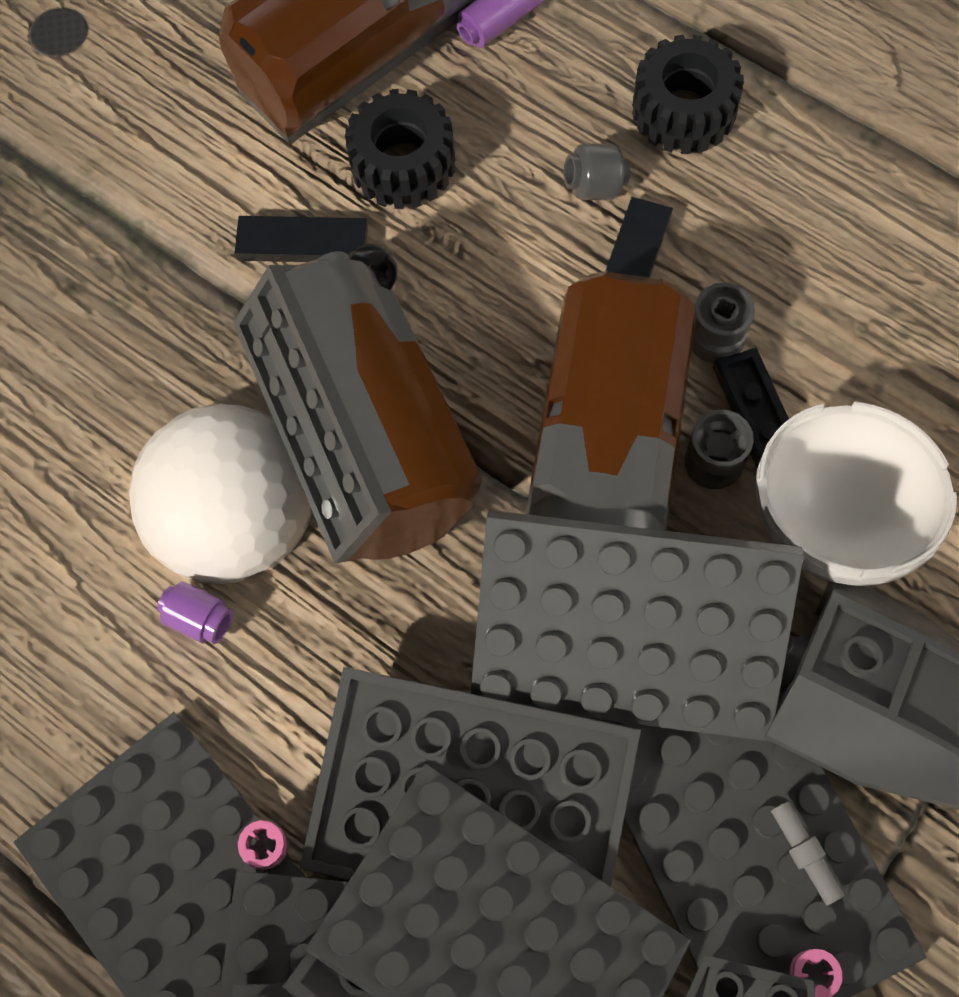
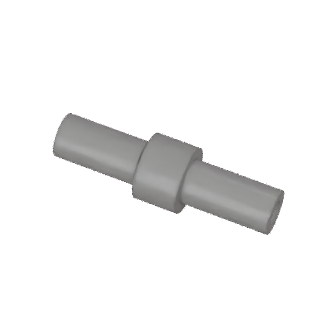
(807, 853)

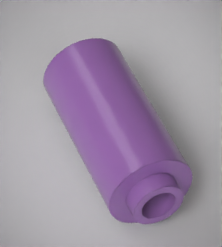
(487, 19)

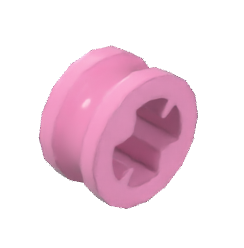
(252, 857)
(814, 956)

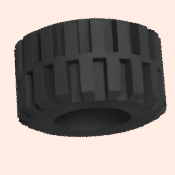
(691, 67)
(394, 121)

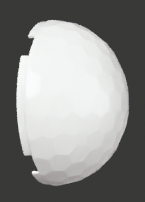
(855, 493)
(218, 495)

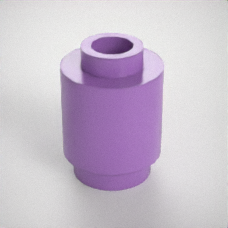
(194, 613)

